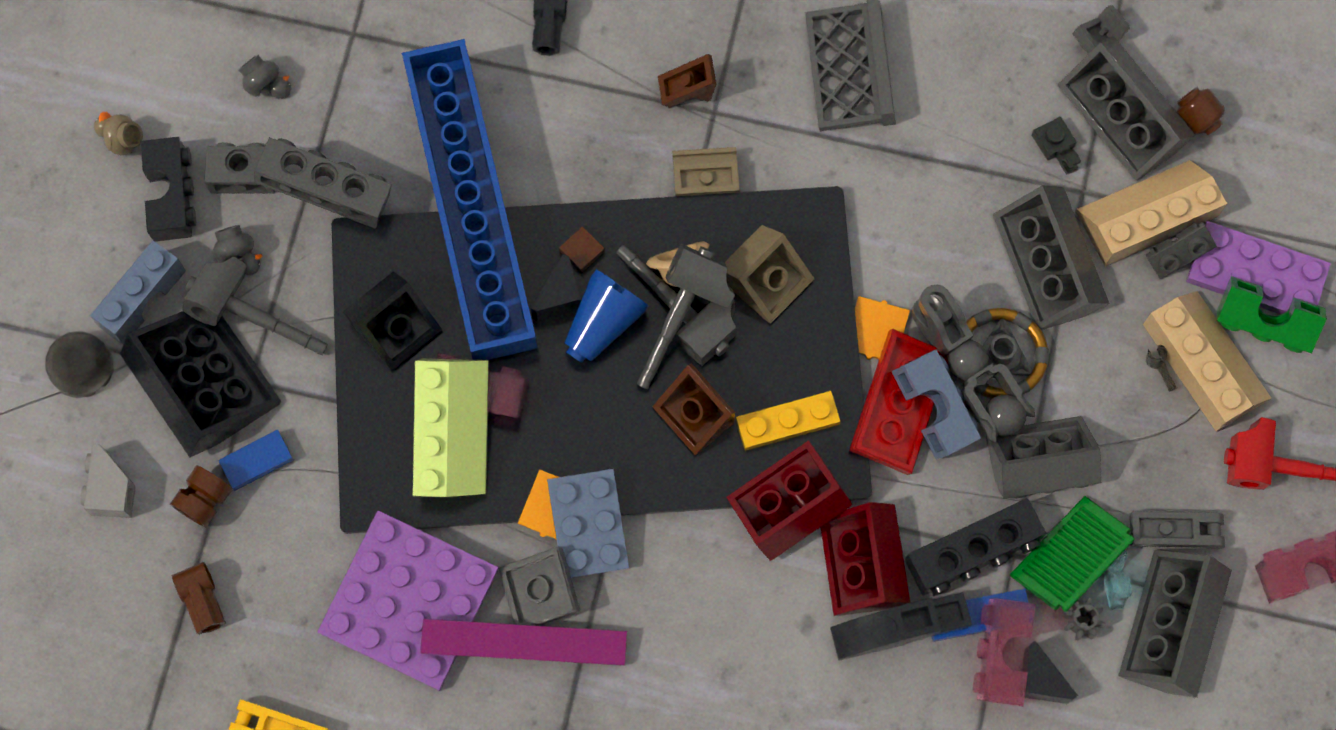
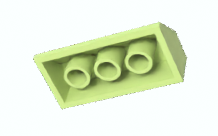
(450, 427)

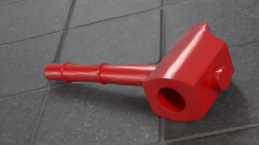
(1252, 459)

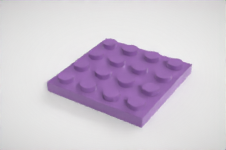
(396, 584)

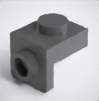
(1105, 27)

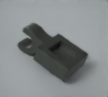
(1057, 141)

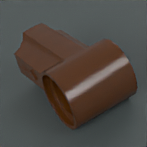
(196, 590)

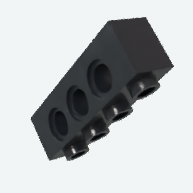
(1017, 518)

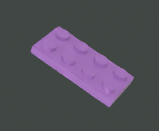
(1277, 269)

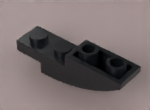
(900, 625)

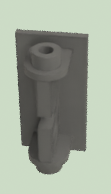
(1173, 255)

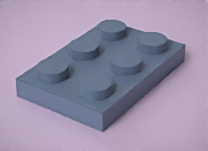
(588, 522)

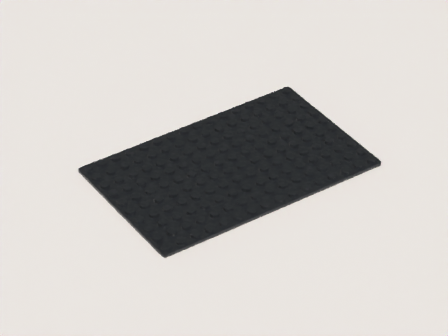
(594, 411)

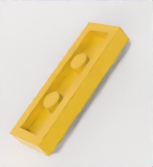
(787, 420)

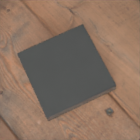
(539, 588)

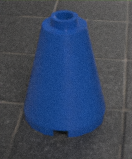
(601, 317)

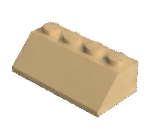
(1151, 211)
(1206, 360)

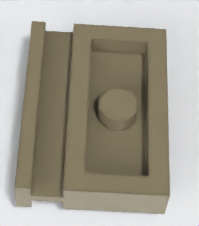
(705, 171)

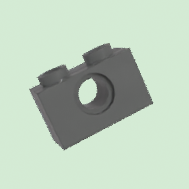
(220, 166)

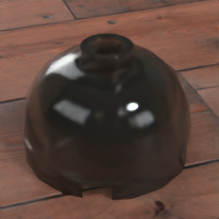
(79, 364)

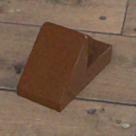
(688, 81)

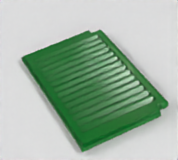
(1073, 555)

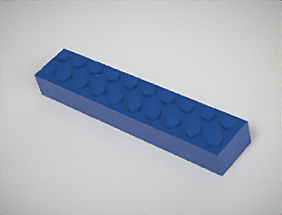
(469, 201)

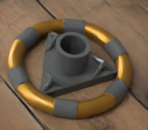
(1004, 349)

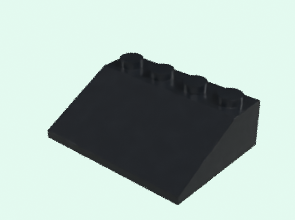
(198, 379)

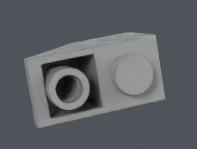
(108, 488)

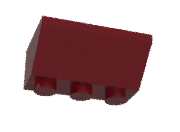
(789, 501)
(865, 560)

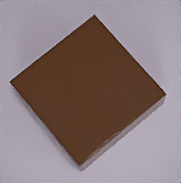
(582, 249)

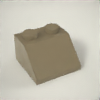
(767, 273)

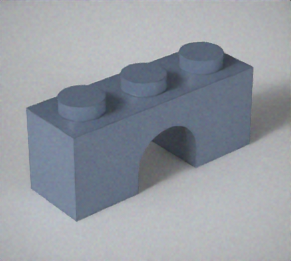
(123, 306)
(953, 424)

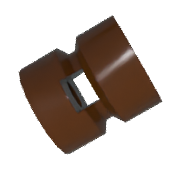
(201, 496)

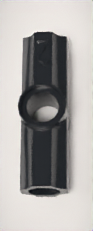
(548, 25)

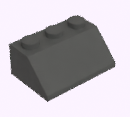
(1045, 458)

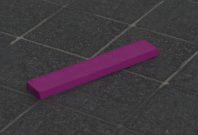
(523, 642)

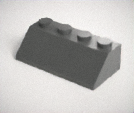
(1126, 109)
(1050, 257)
(1175, 622)

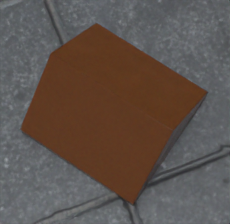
(694, 410)

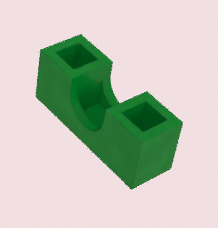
(1295, 329)

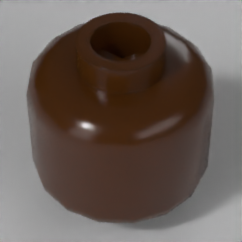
(1201, 111)

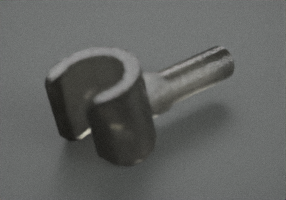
(1160, 365)

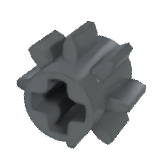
(1083, 628)

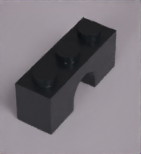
(170, 215)

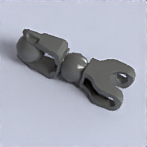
(968, 360)

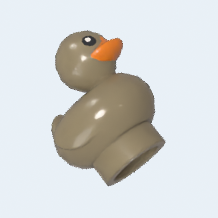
(119, 132)

